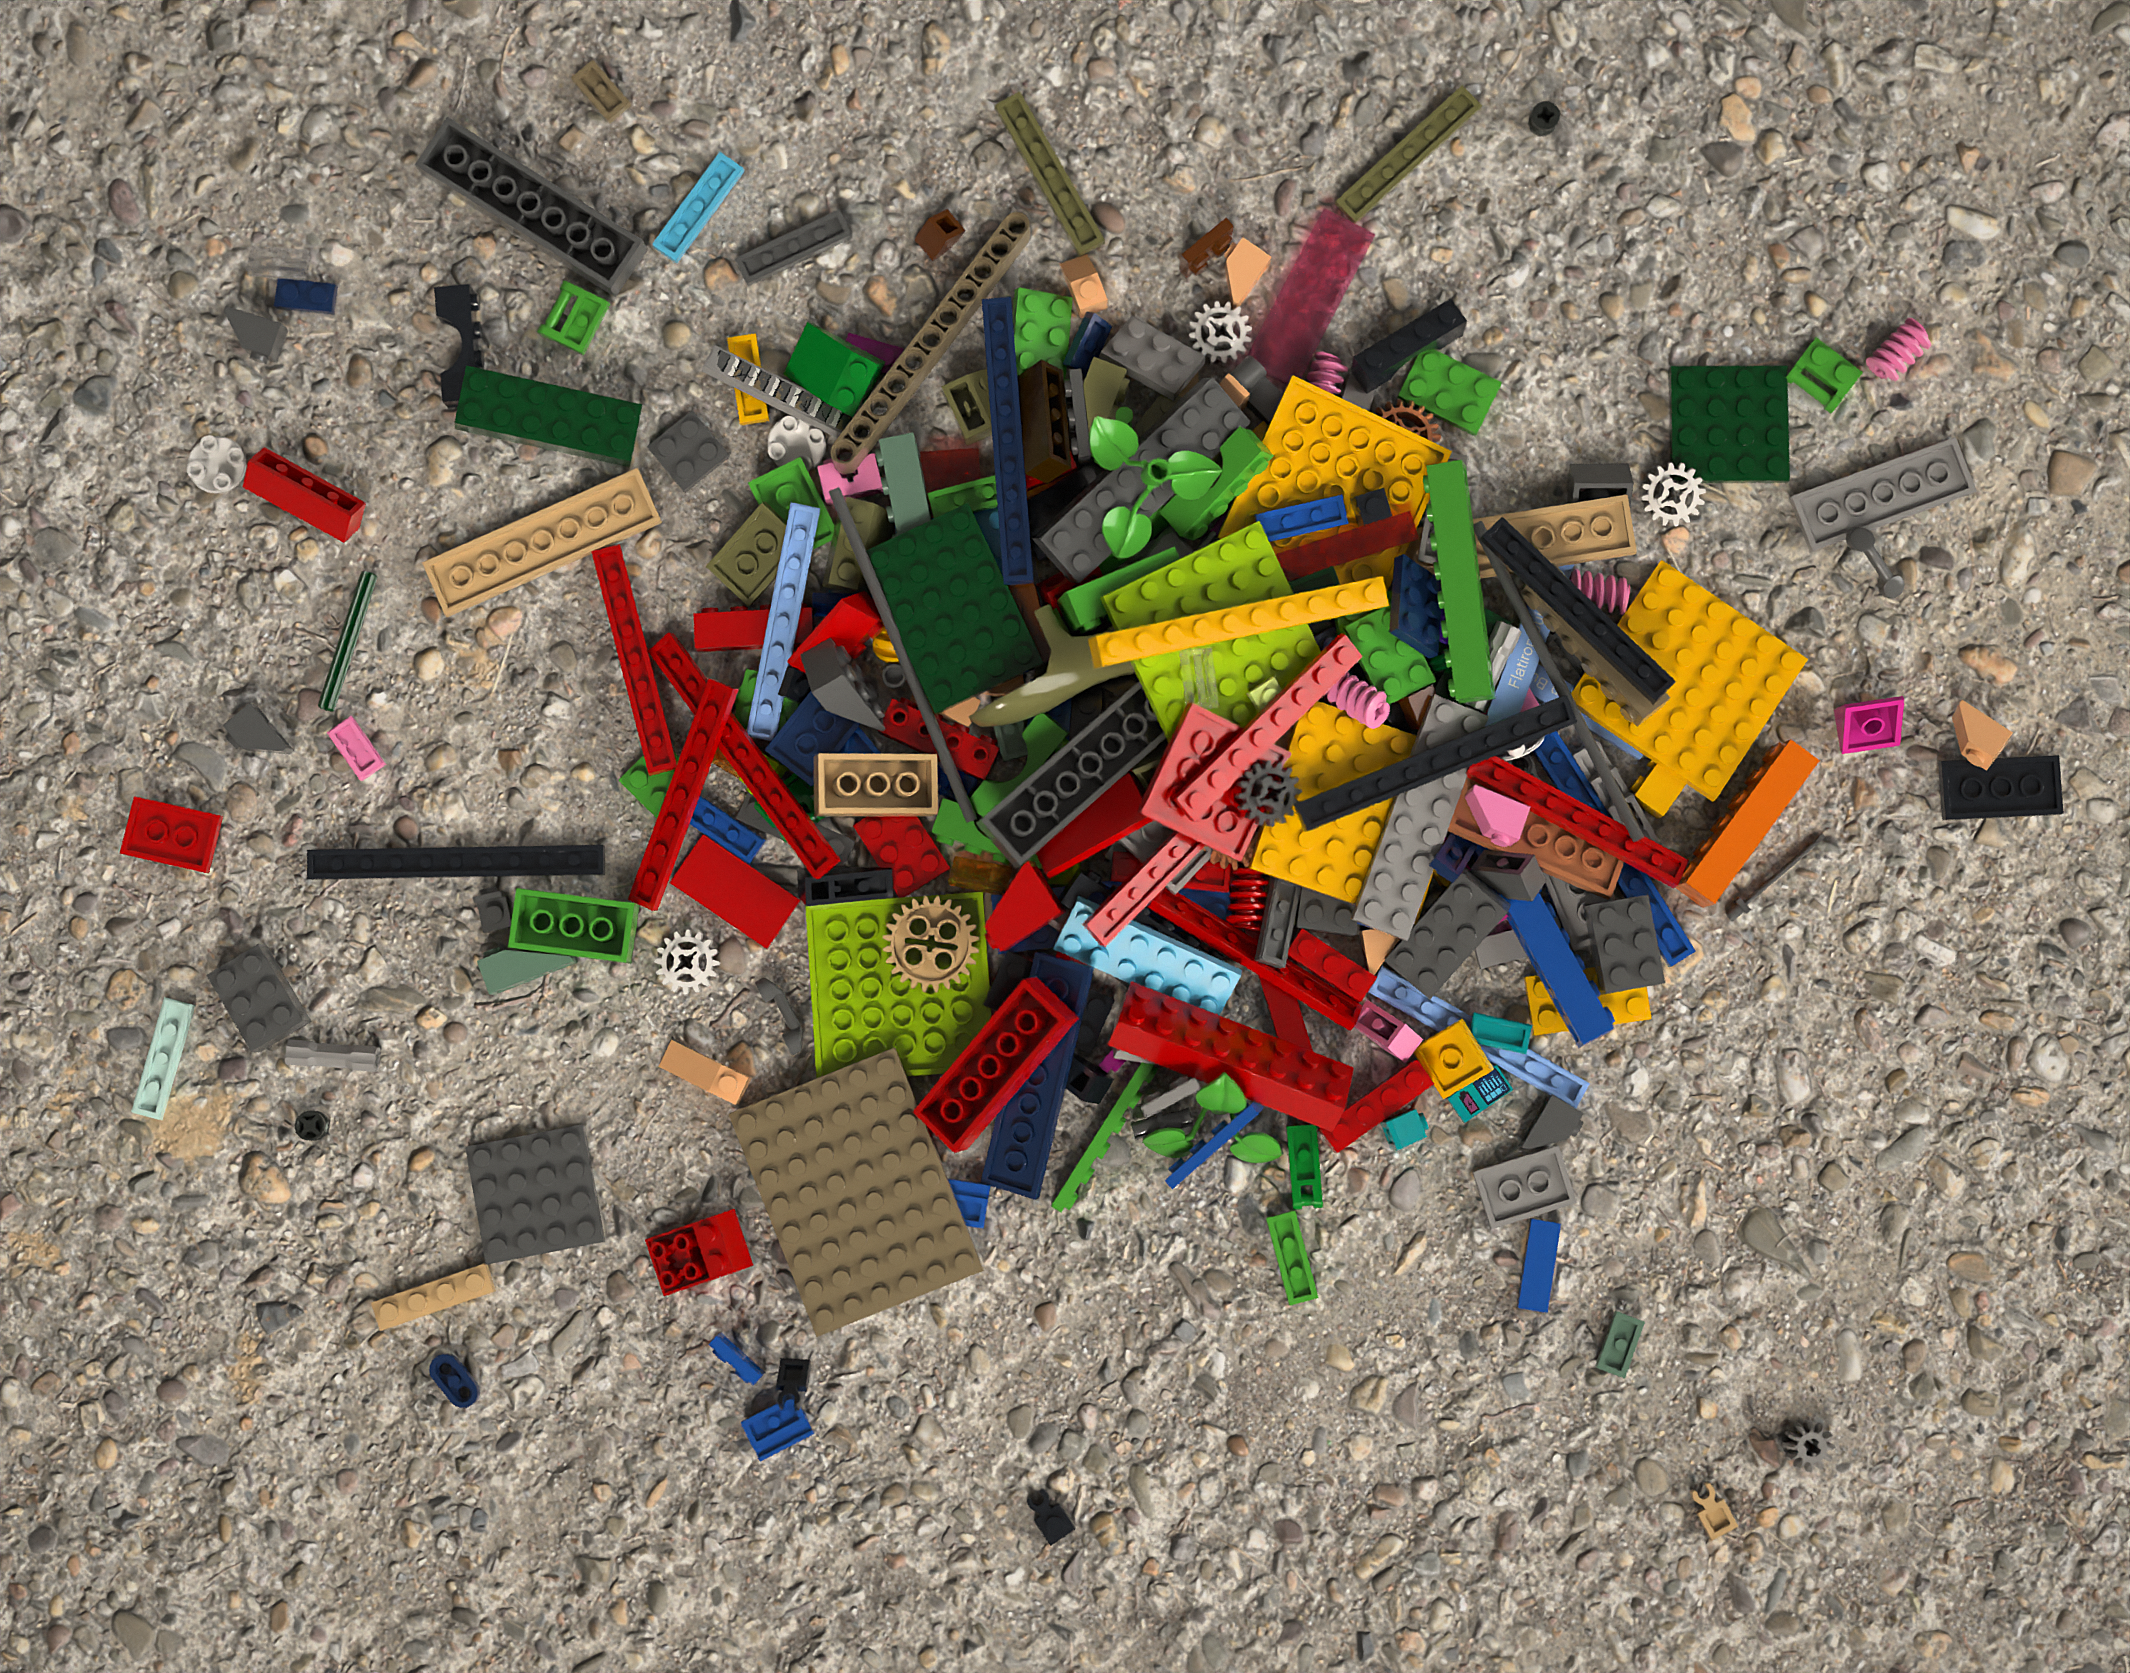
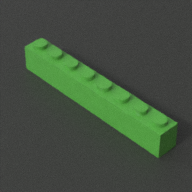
(1460, 582)

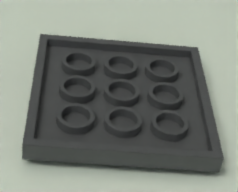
(535, 1194)

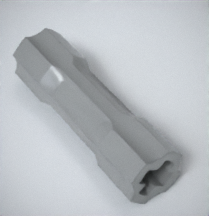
(1501, 645)
(332, 1055)

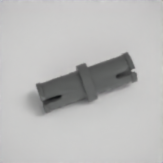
(1177, 1119)

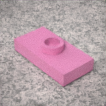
(356, 748)

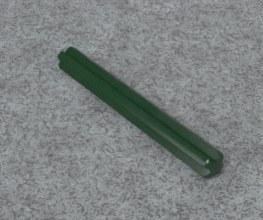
(347, 641)

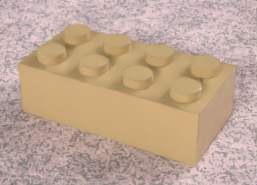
(875, 784)

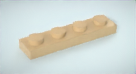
(433, 1296)

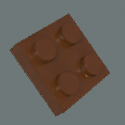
(1213, 243)

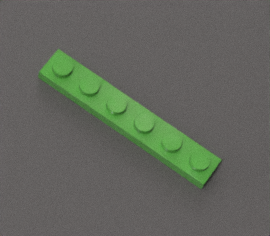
(1099, 1146)

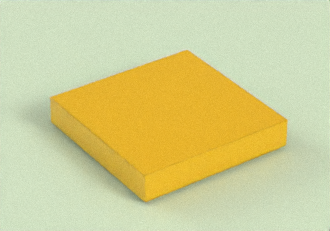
(1453, 1058)

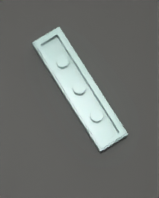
(163, 1058)

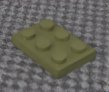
(751, 555)

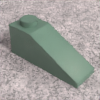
(513, 968)

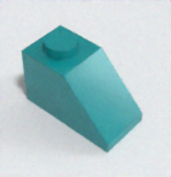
(1404, 1129)

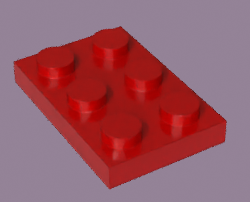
(171, 834)
(903, 847)

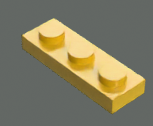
(749, 408)

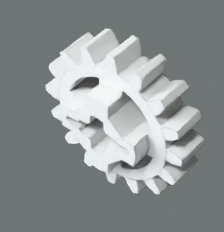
(1212, 325)
(1666, 482)
(678, 952)

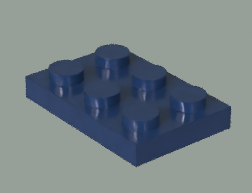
(1415, 606)
(808, 733)

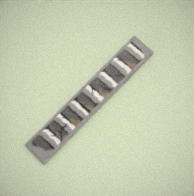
(776, 392)

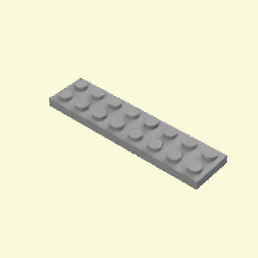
(1415, 829)

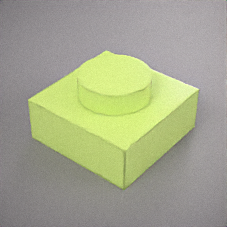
(1264, 693)

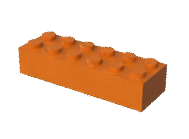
(1746, 823)

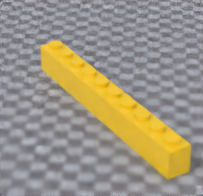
(1237, 622)

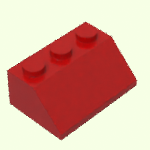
(847, 624)

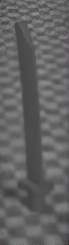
(1741, 906)

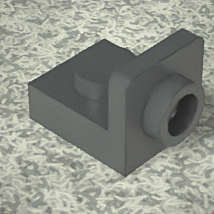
(493, 909)

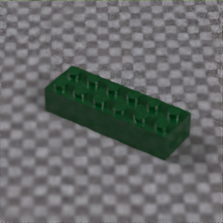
(547, 416)

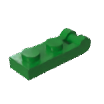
(1304, 1165)

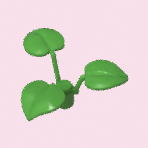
(1189, 472)
(1218, 1097)

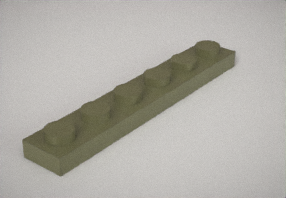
(1408, 154)
(1049, 174)

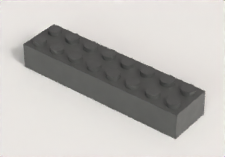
(531, 207)
(1195, 424)
(1074, 777)

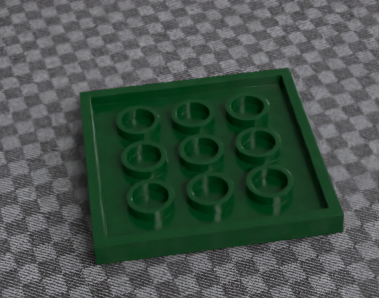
(1730, 423)

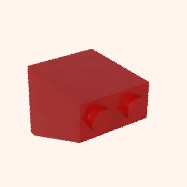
(1023, 909)

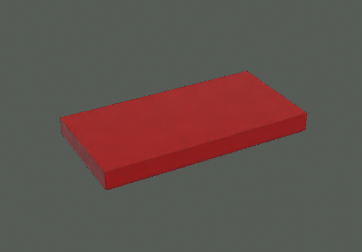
(1095, 828)
(735, 891)

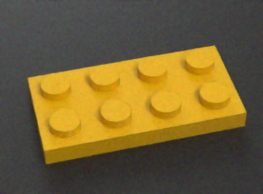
(1545, 1019)

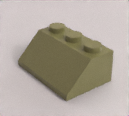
(842, 567)

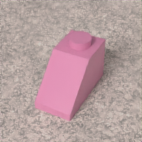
(1497, 815)
(1387, 1031)

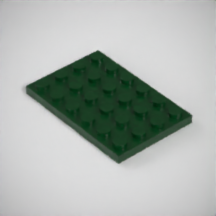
(953, 609)

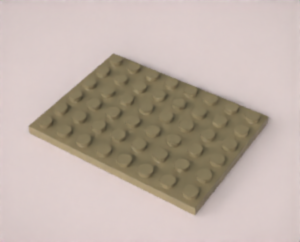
(856, 1192)

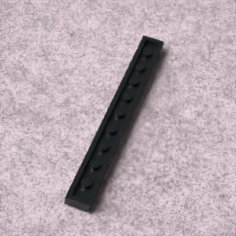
(1435, 763)
(455, 862)

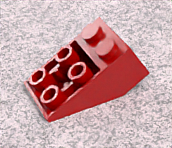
(699, 1252)

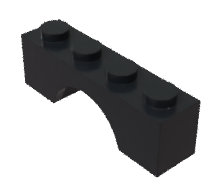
(457, 308)
(1432, 330)

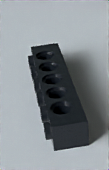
(1088, 882)

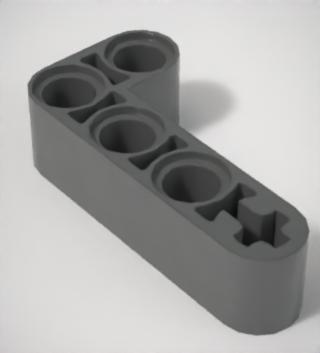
(1263, 394)

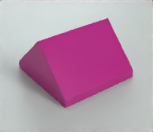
(1869, 724)

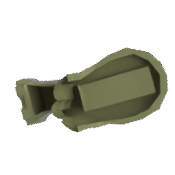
(1065, 675)

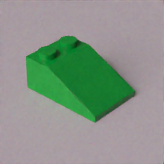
(833, 369)

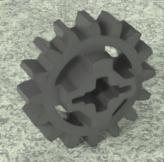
(1275, 803)

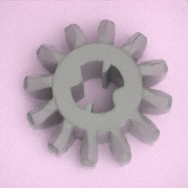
(1799, 1452)

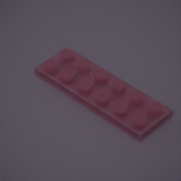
(1310, 296)

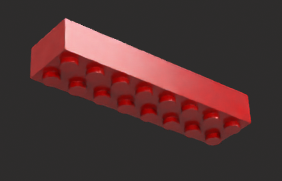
(1209, 1045)

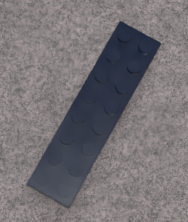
(1029, 1119)

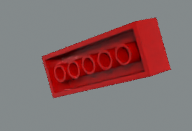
(995, 1064)

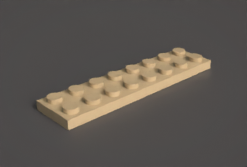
(1562, 533)
(542, 542)

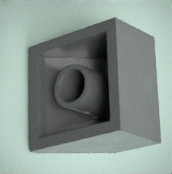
(1598, 481)

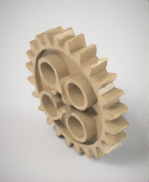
(935, 917)

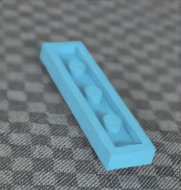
(698, 207)

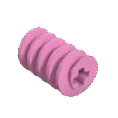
(1899, 350)
(1326, 371)
(1603, 592)
(1359, 700)

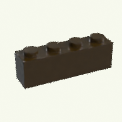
(1044, 422)

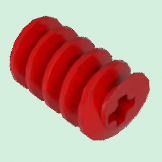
(1247, 899)

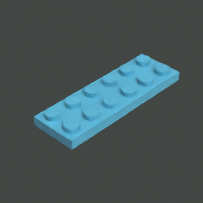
(1150, 960)

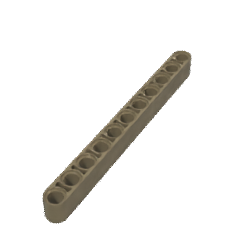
(930, 355)

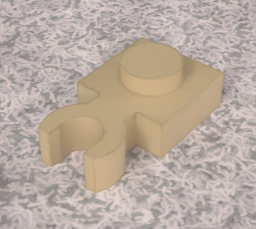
(1714, 1515)

